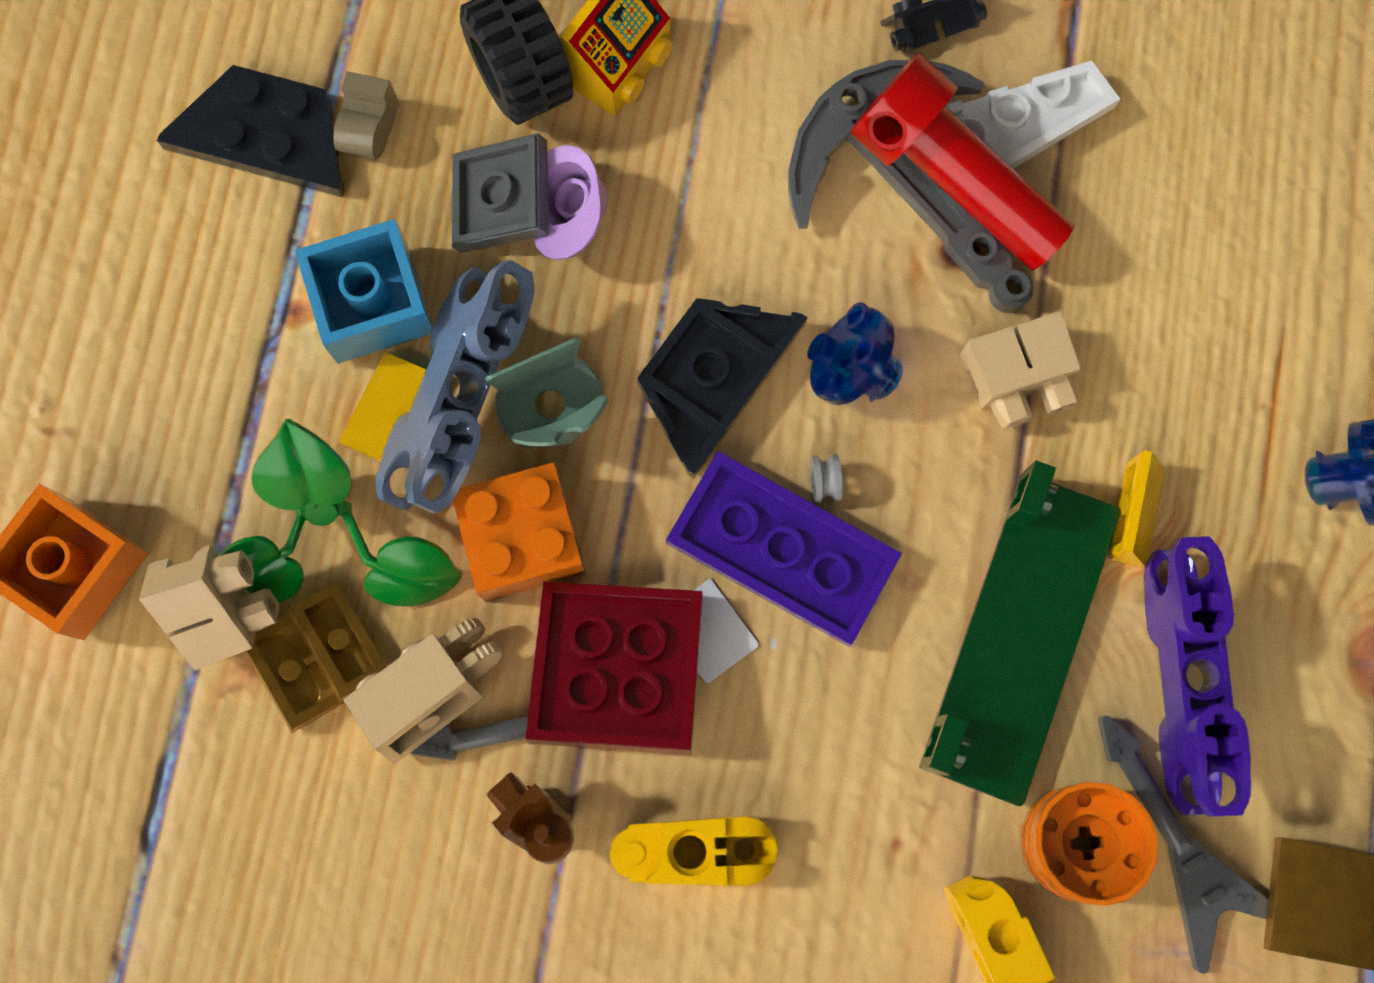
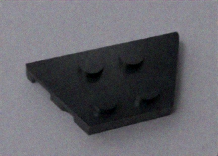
(262, 129)
(712, 372)

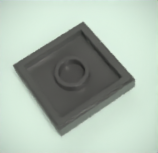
(500, 193)

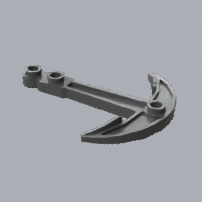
(829, 127)

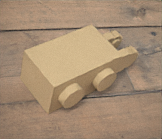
(422, 690)

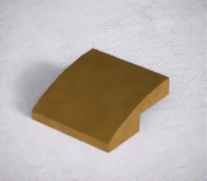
(314, 656)
(1321, 903)

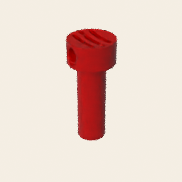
(914, 121)

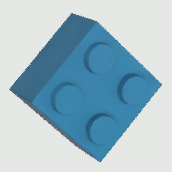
(364, 291)

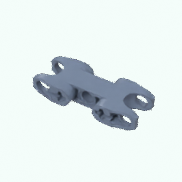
(441, 429)

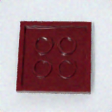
(615, 668)

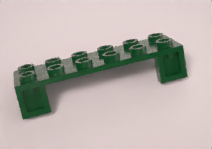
(1021, 638)

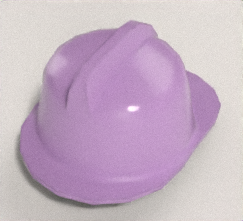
(574, 203)

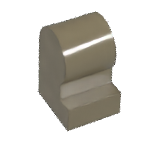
(365, 116)

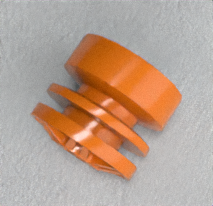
(1121, 837)

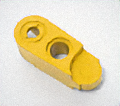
(647, 854)
(997, 933)

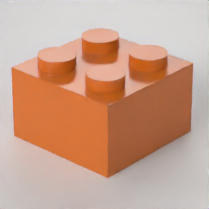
(517, 532)
(64, 563)

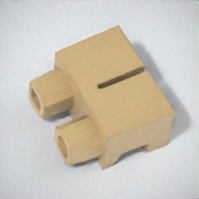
(1021, 363)
(206, 606)

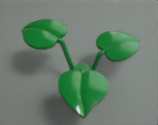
(310, 476)

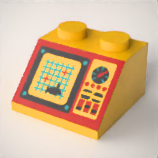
(614, 48)

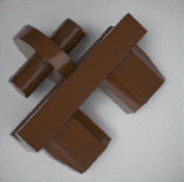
(532, 819)

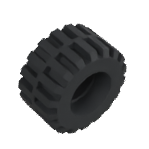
(517, 56)

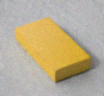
(382, 403)

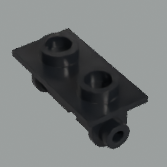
(916, 20)

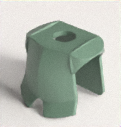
(552, 370)

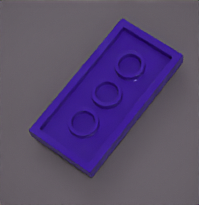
(783, 549)

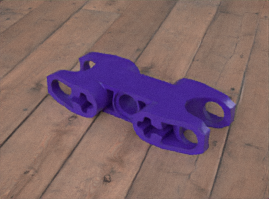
(1200, 727)

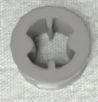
(826, 478)

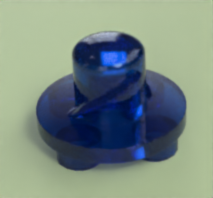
(855, 358)
(1346, 474)

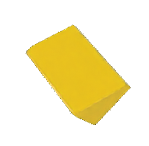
(1139, 510)

